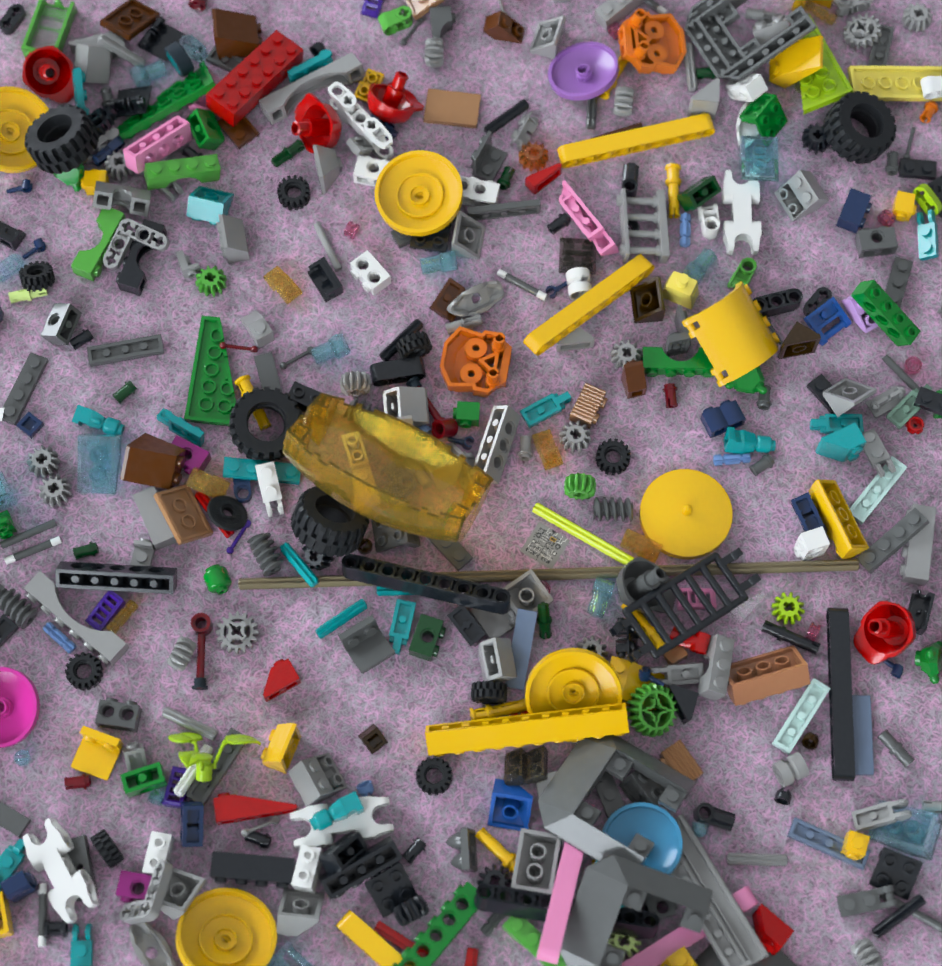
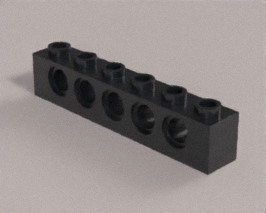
(116, 577)

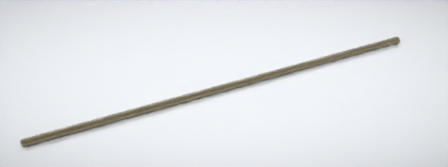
(567, 573)

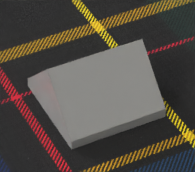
(548, 37)
(94, 62)
(705, 100)
(467, 237)
(847, 395)
(527, 592)
(181, 892)

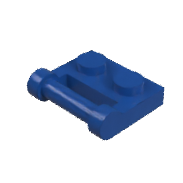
(824, 315)

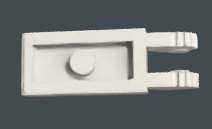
(269, 486)

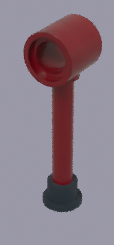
(440, 427)
(200, 681)

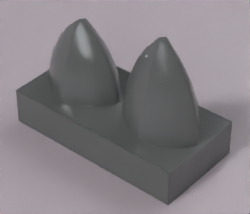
(465, 841)

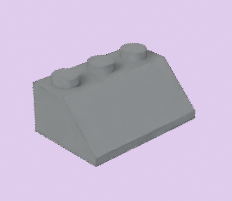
(536, 861)

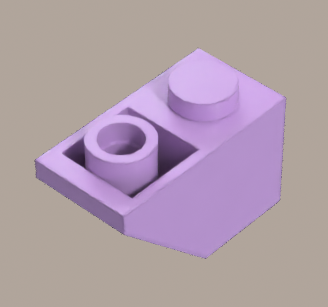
(858, 315)

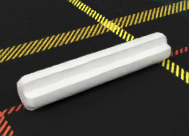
(190, 774)

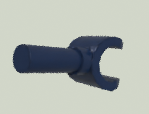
(26, 187)
(39, 247)
(556, 289)
(462, 442)
(897, 669)
(645, 675)

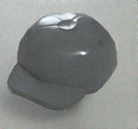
(639, 579)

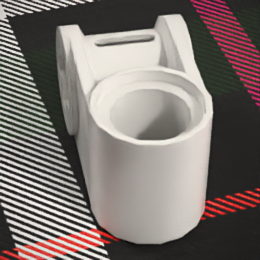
(931, 87)
(709, 217)

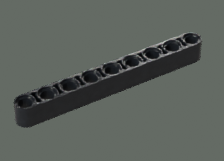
(426, 584)
(840, 694)
(537, 901)

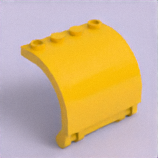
(734, 334)

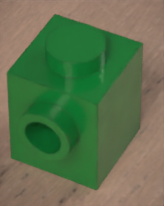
(467, 414)

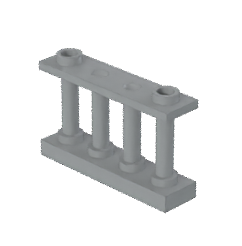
(659, 218)

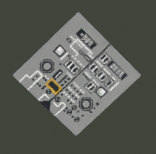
(545, 545)

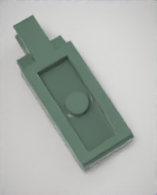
(904, 409)

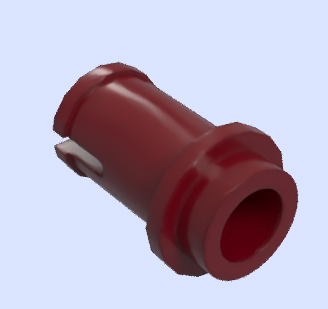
(670, 395)
(78, 782)

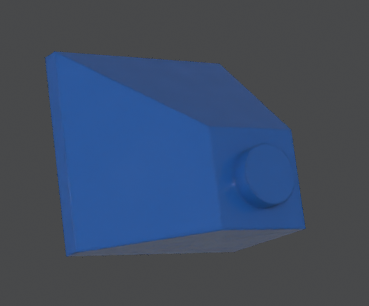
(509, 806)

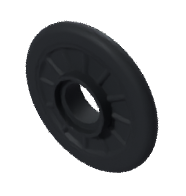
(229, 523)

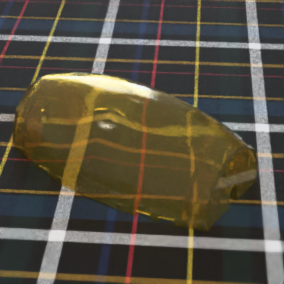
(386, 469)

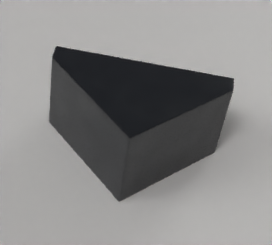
(686, 702)

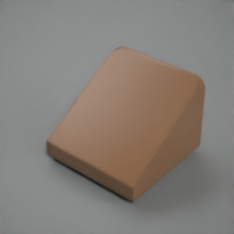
(675, 655)

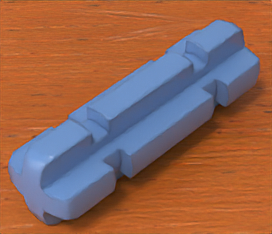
(685, 230)
(731, 458)
(59, 637)

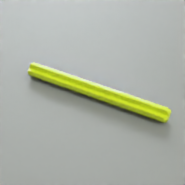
(582, 534)

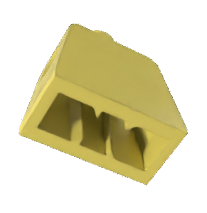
(681, 289)

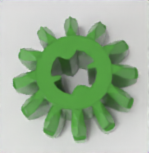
(211, 287)
(580, 486)

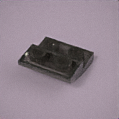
(577, 253)
(526, 767)

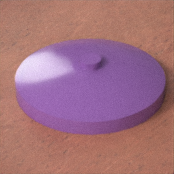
(583, 71)

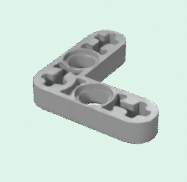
(128, 238)
(149, 909)

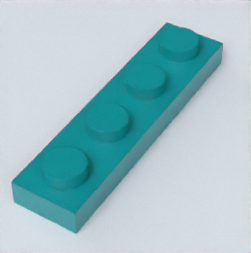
(245, 469)

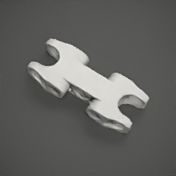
(351, 112)
(741, 224)
(359, 823)
(67, 881)

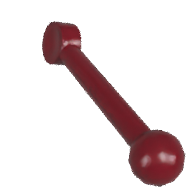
(223, 345)

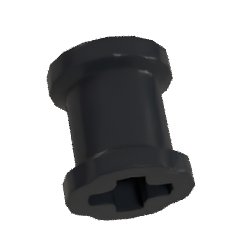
(55, 928)

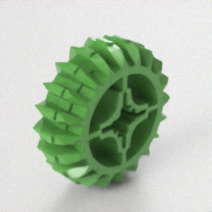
(651, 696)

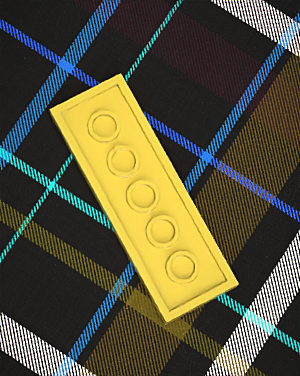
(892, 82)

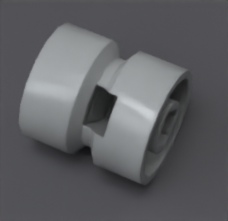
(789, 770)

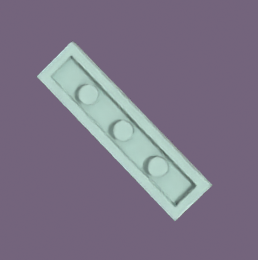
(876, 491)
(801, 716)

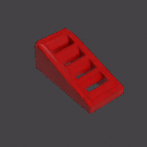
(540, 179)

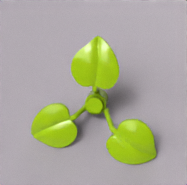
(203, 760)

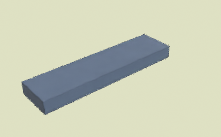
(522, 646)
(863, 735)
(822, 841)

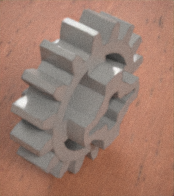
(862, 31)
(232, 638)

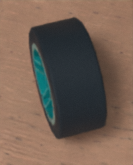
(179, 59)

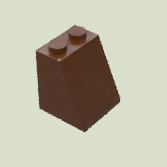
(235, 33)
(153, 462)

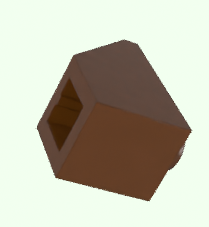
(503, 28)
(634, 379)

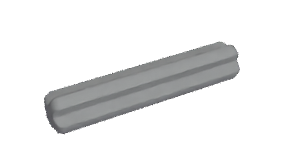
(120, 50)
(690, 68)
(189, 723)
(757, 859)

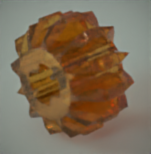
(533, 156)

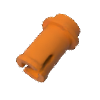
(930, 109)

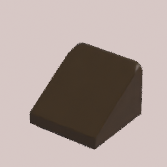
(373, 738)

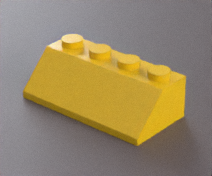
(838, 518)

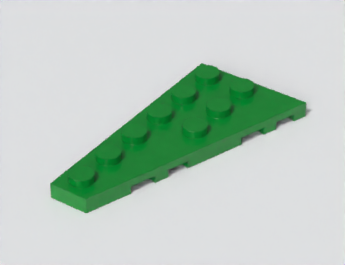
(169, 101)
(211, 384)

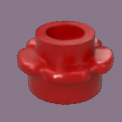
(918, 422)

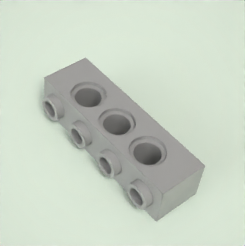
(497, 441)

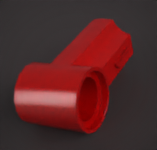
(697, 643)

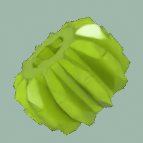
(791, 615)

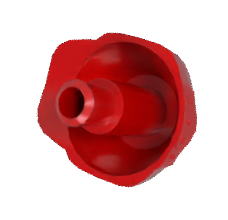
(49, 74)
(392, 101)
(316, 123)
(884, 632)

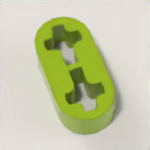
(927, 199)

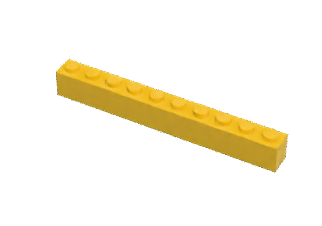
(527, 729)

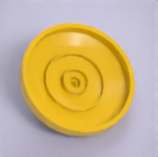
(17, 113)
(419, 193)
(686, 513)
(570, 681)
(226, 930)

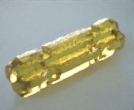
(820, 12)
(122, 616)

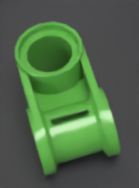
(395, 21)
(742, 274)

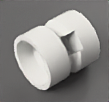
(578, 282)

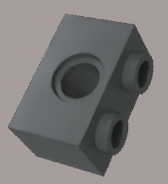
(868, 248)
(61, 324)

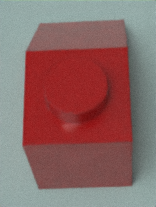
(280, 679)
(770, 929)

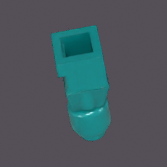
(97, 421)
(745, 442)
(337, 811)

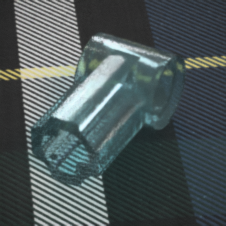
(144, 75)
(442, 262)
(698, 268)
(335, 347)
(602, 593)

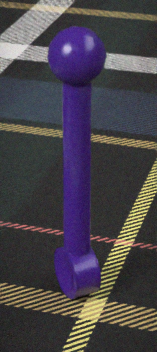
(230, 550)

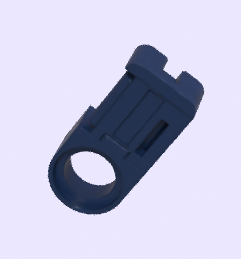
(114, 145)
(240, 484)

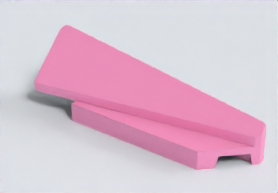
(586, 221)

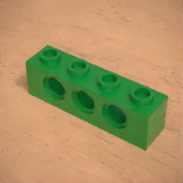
(885, 313)

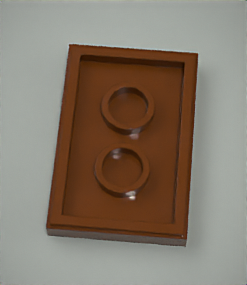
(129, 19)

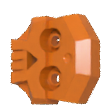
(640, 44)
(460, 359)

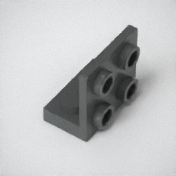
(487, 159)
(679, 341)
(389, 538)
(366, 644)
(641, 788)

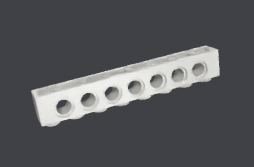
(363, 175)

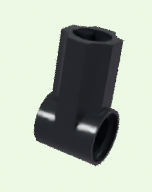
(630, 179)
(716, 817)

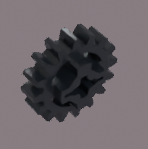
(103, 119)

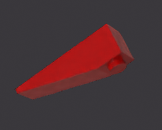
(241, 808)

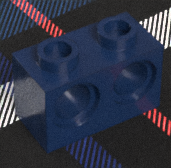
(807, 512)
(192, 824)

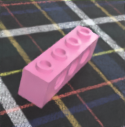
(157, 144)

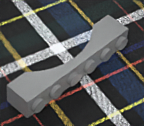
(281, 102)
(105, 643)

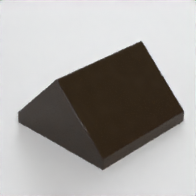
(648, 301)
(799, 342)

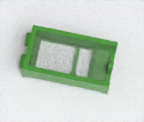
(49, 26)

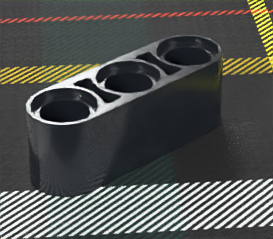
(782, 299)
(397, 371)

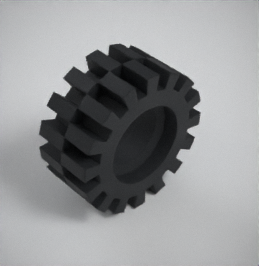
(291, 183)
(37, 276)
(414, 345)
(616, 446)
(75, 663)
(489, 692)
(434, 763)
(107, 848)

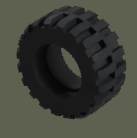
(61, 139)
(847, 139)
(246, 406)
(327, 524)

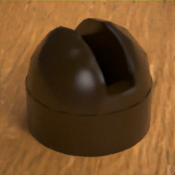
(367, 548)
(810, 745)

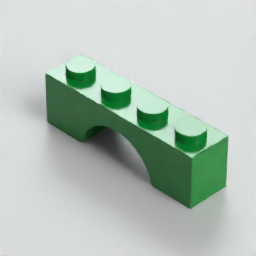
(658, 363)

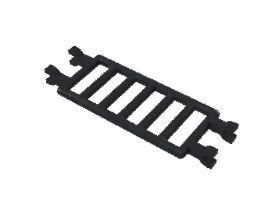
(699, 624)

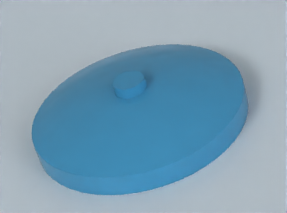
(652, 824)

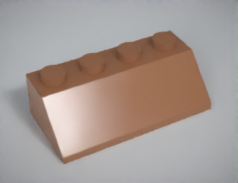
(767, 675)

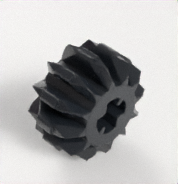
(809, 139)
(316, 560)
(496, 874)
(411, 910)

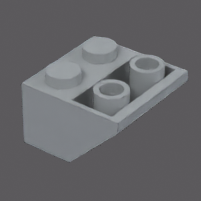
(766, 30)
(801, 195)
(232, 239)
(407, 401)
(497, 660)
(317, 779)

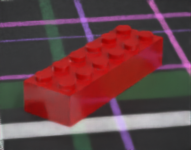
(254, 78)

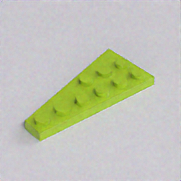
(826, 84)

